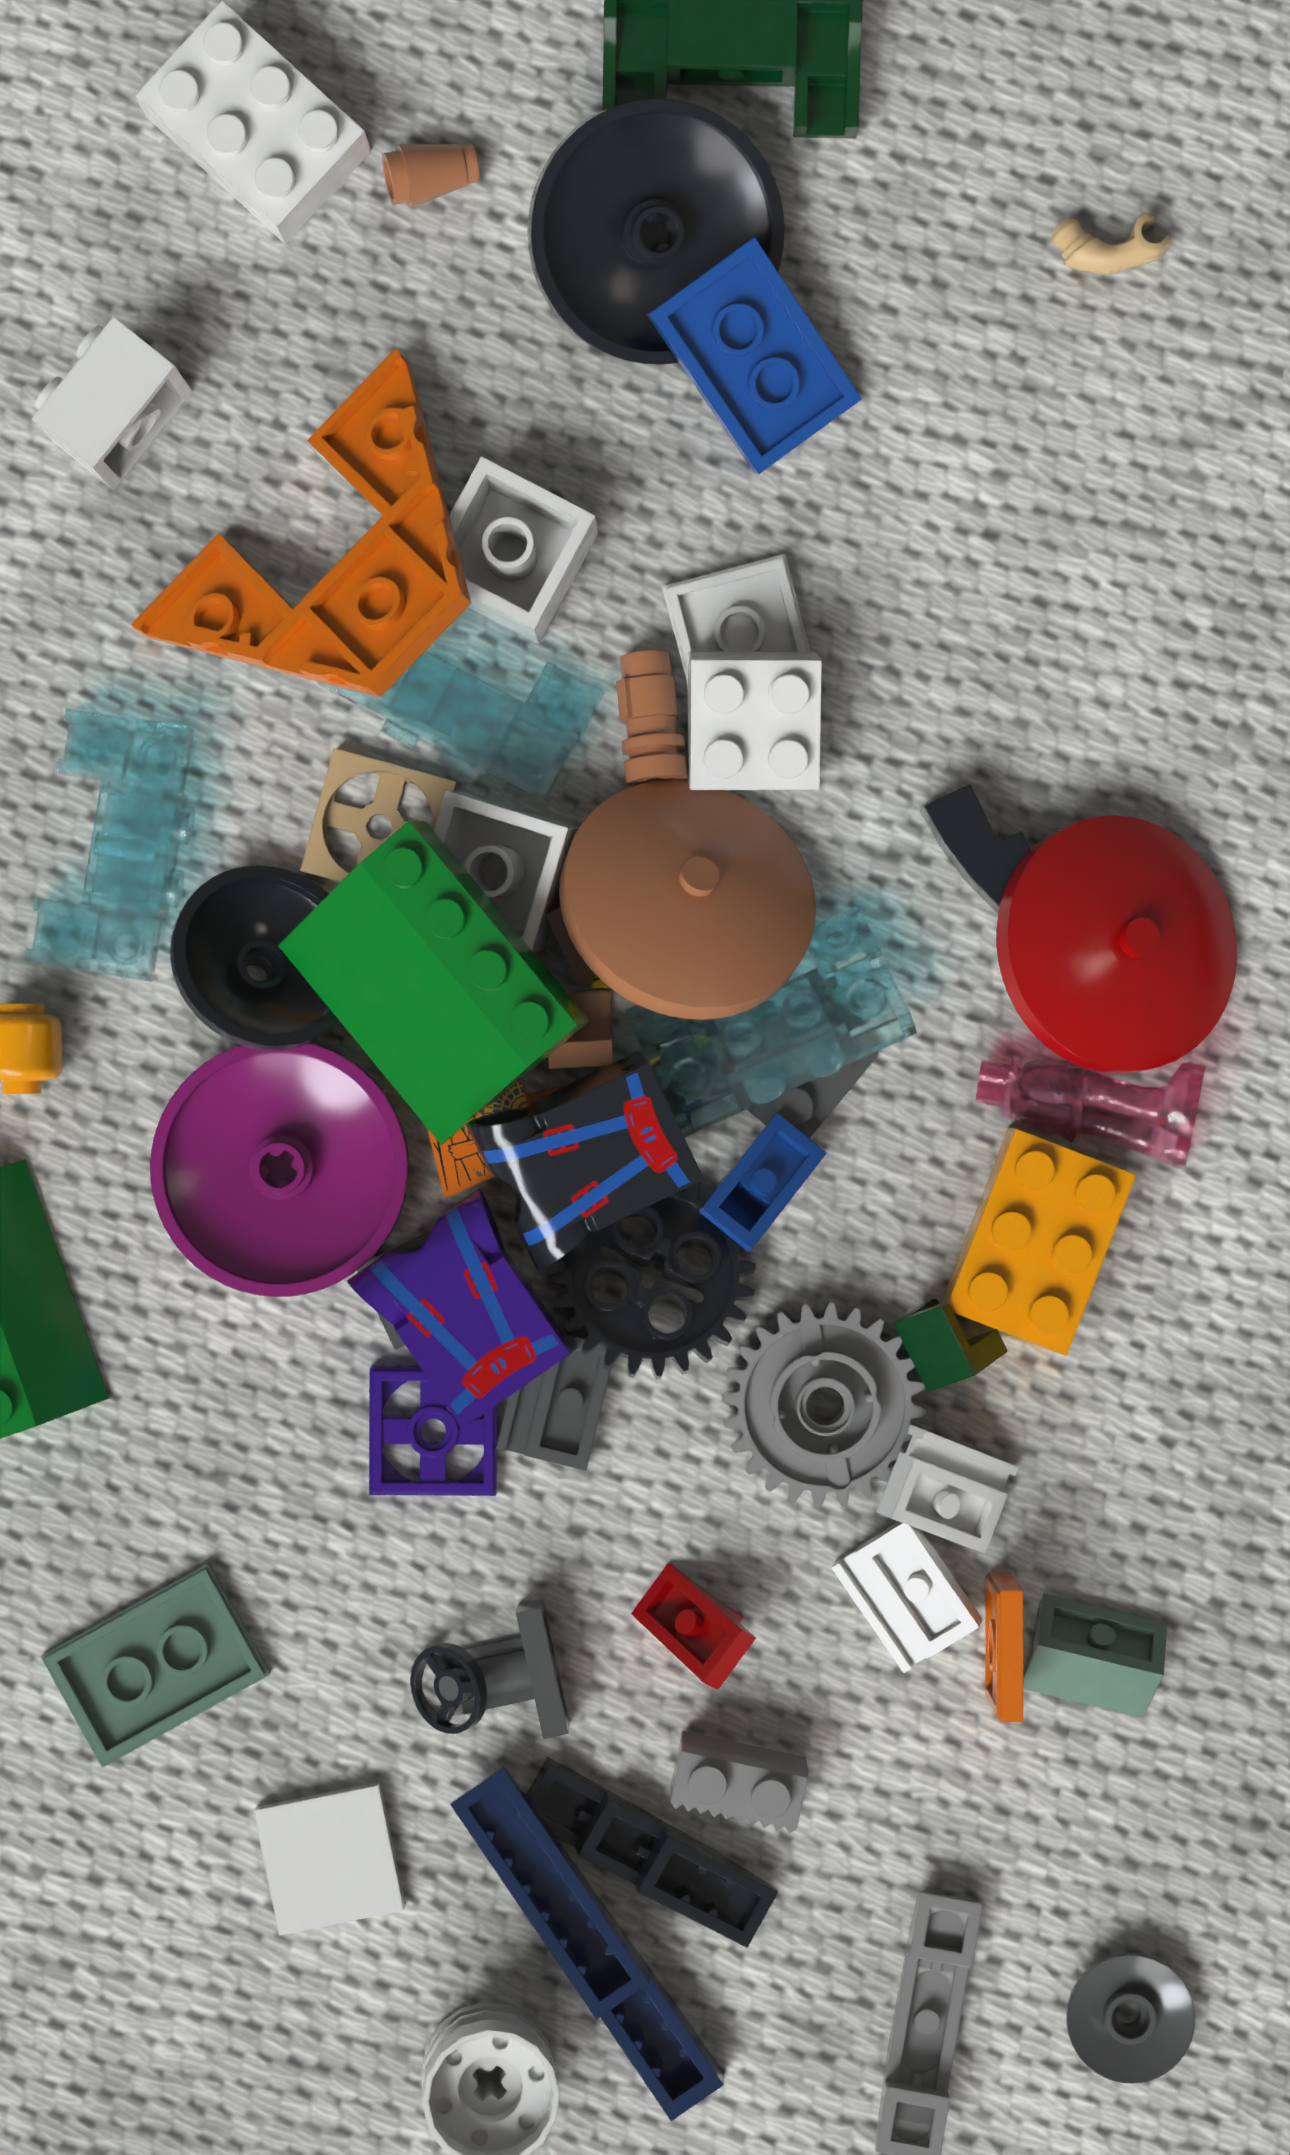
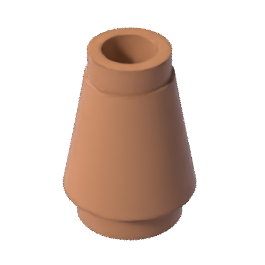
(428, 171)

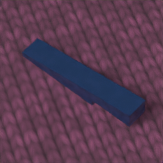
(589, 1944)

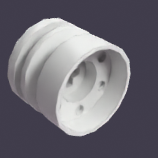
(489, 2116)

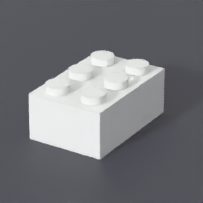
(253, 122)

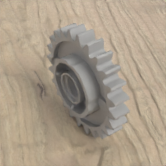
(815, 1355)

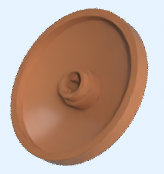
(687, 900)

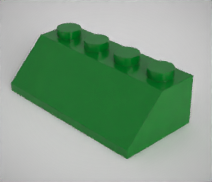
(43, 1341)

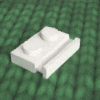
(947, 1490)
(907, 1594)

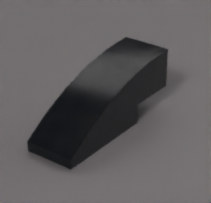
(971, 844)

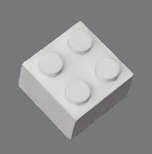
(111, 402)
(518, 547)
(754, 720)
(510, 857)

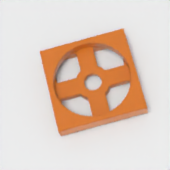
(1004, 1646)

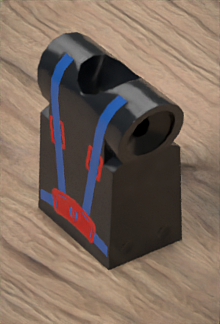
(586, 1155)

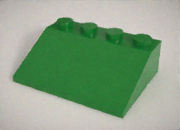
(432, 980)

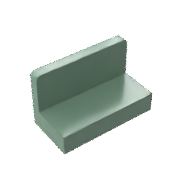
(1096, 1656)

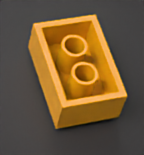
(1037, 1240)

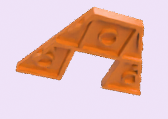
(383, 595)

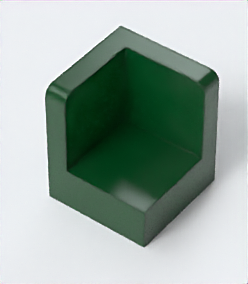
(940, 1347)

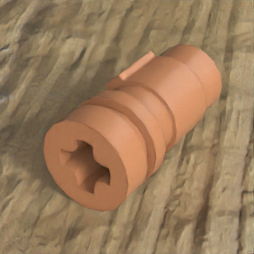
(650, 714)

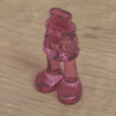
(1078, 1100)

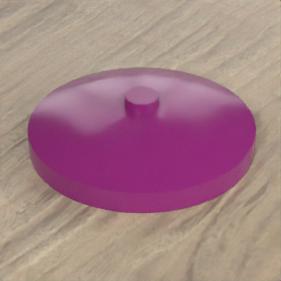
(279, 1169)

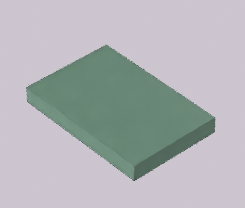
(155, 1664)

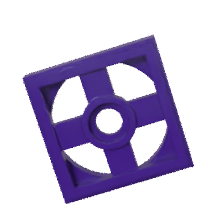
(386, 1479)

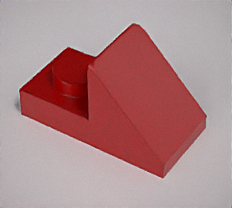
(694, 1626)

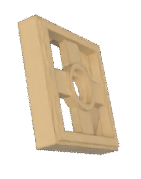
(392, 779)

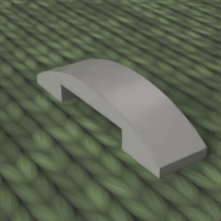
(926, 2025)

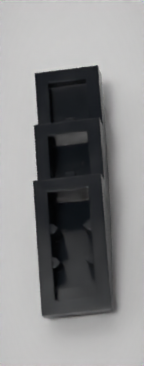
(651, 1854)

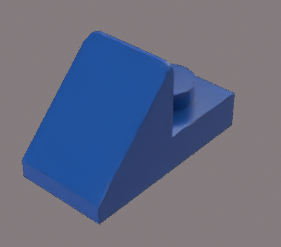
(762, 1182)

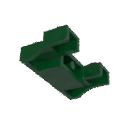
(740, 44)

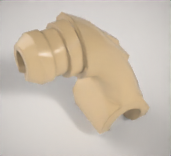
(1094, 256)

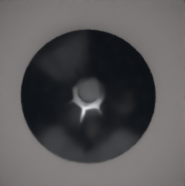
(638, 212)

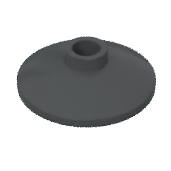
(1135, 2049)

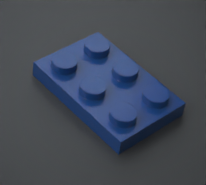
(754, 355)

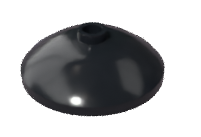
(238, 924)

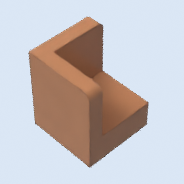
(594, 1042)

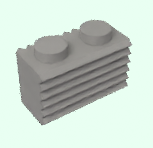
(739, 1781)

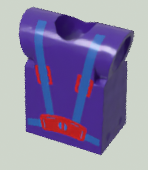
(465, 1311)

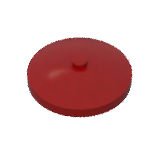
(1116, 944)

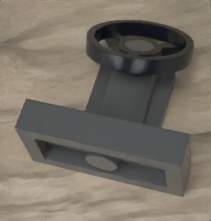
(496, 1677)

